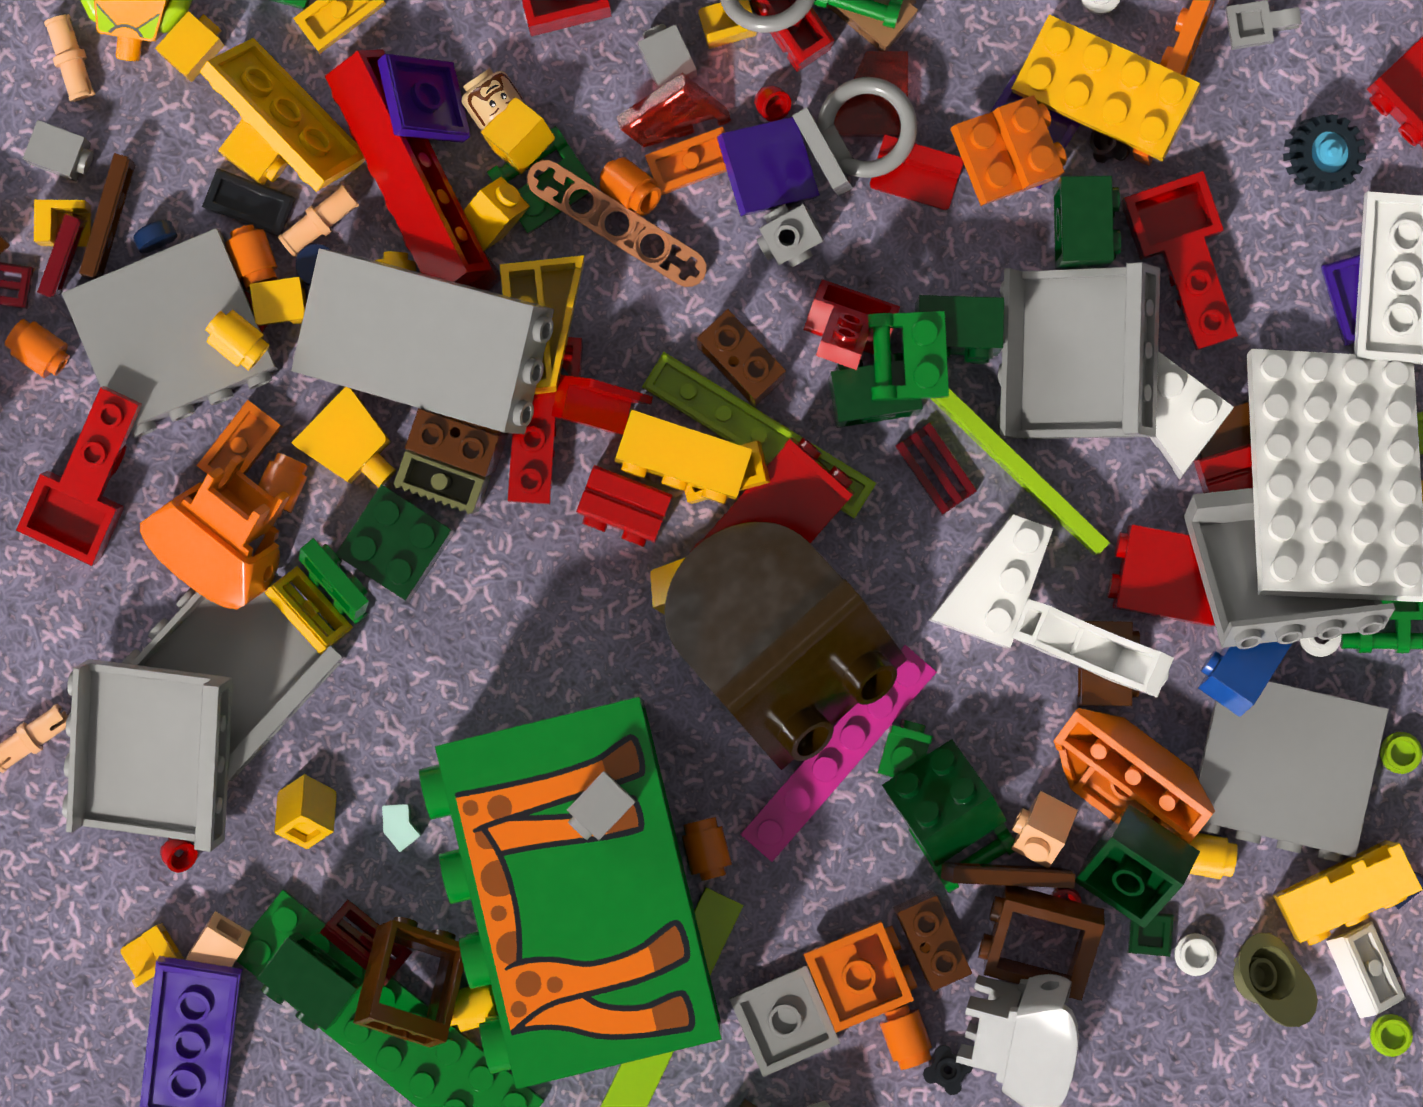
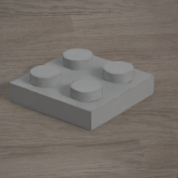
(784, 1020)

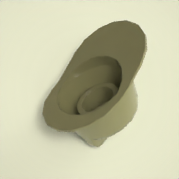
(1275, 980)

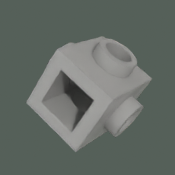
(805, 230)

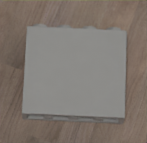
(150, 335)
(1080, 353)
(1225, 551)
(257, 647)
(148, 751)
(1293, 769)

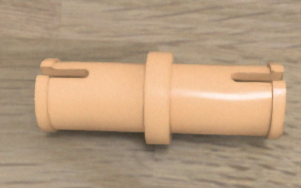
(69, 57)
(318, 220)
(32, 736)

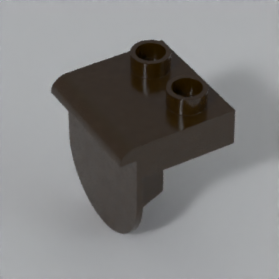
(778, 636)

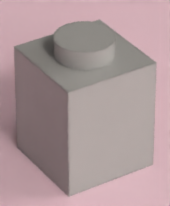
(666, 54)
(58, 151)
(599, 807)

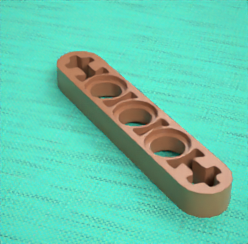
(637, 228)

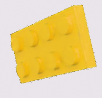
(1106, 87)
(283, 114)

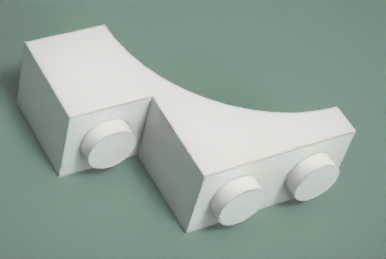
(1092, 648)

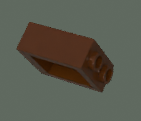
(731, 343)
(455, 443)
(1050, 908)
(941, 955)
(399, 1023)

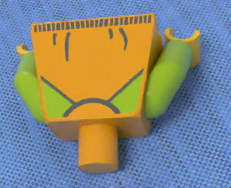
(135, 21)

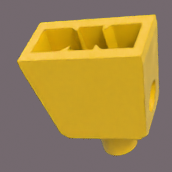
(347, 440)

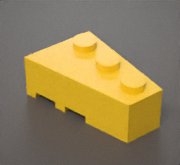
(552, 285)
(682, 457)
(1347, 892)

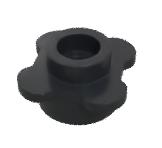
(1103, 150)
(936, 1074)

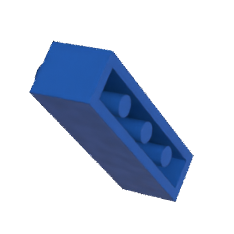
(1240, 675)

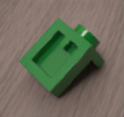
(903, 747)

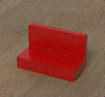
(924, 176)
(595, 403)

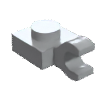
(1254, 24)

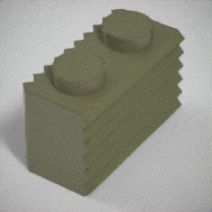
(441, 482)

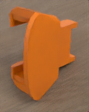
(208, 534)

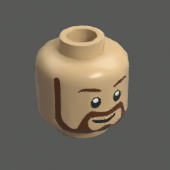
(488, 96)

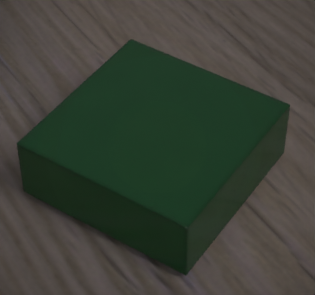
(1154, 938)

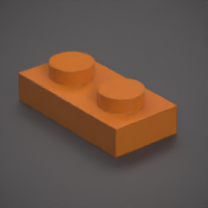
(687, 162)
(244, 436)

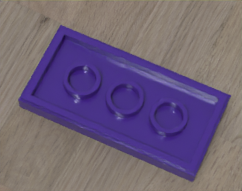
(190, 1034)

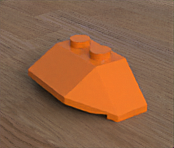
(1120, 765)

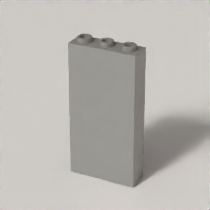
(423, 341)

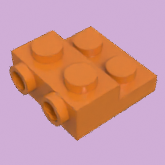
(1009, 150)
(860, 975)

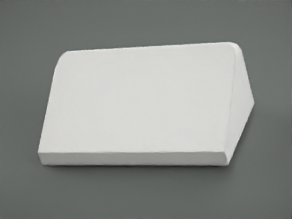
(1366, 970)

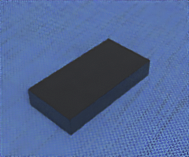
(248, 202)

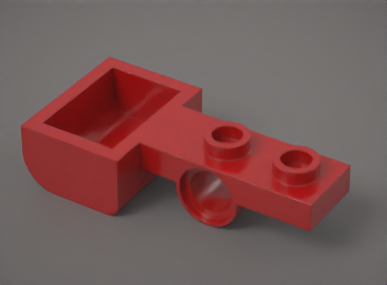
(1176, 223)
(842, 322)
(533, 452)
(71, 509)

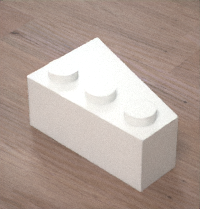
(1185, 415)
(997, 584)

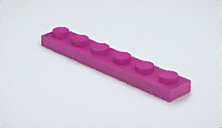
(824, 772)

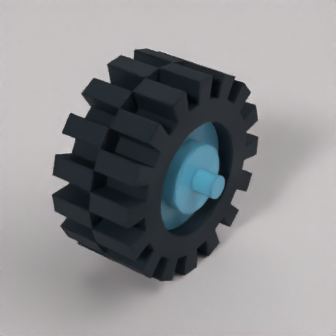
(1324, 153)

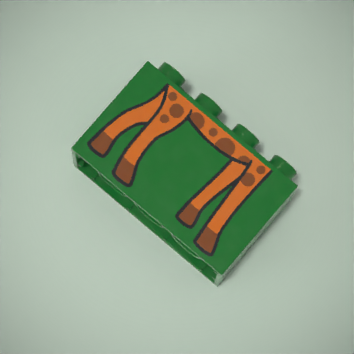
(576, 935)

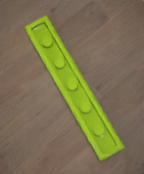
(736, 419)
(1022, 473)
(638, 1079)

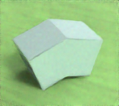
(398, 825)

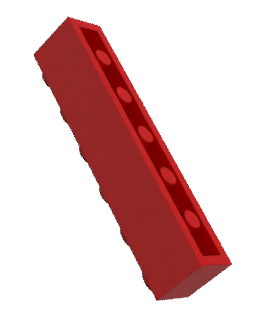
(407, 175)

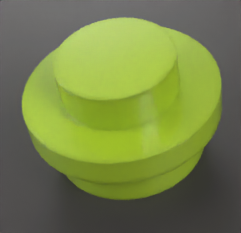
(1400, 752)
(1391, 1035)

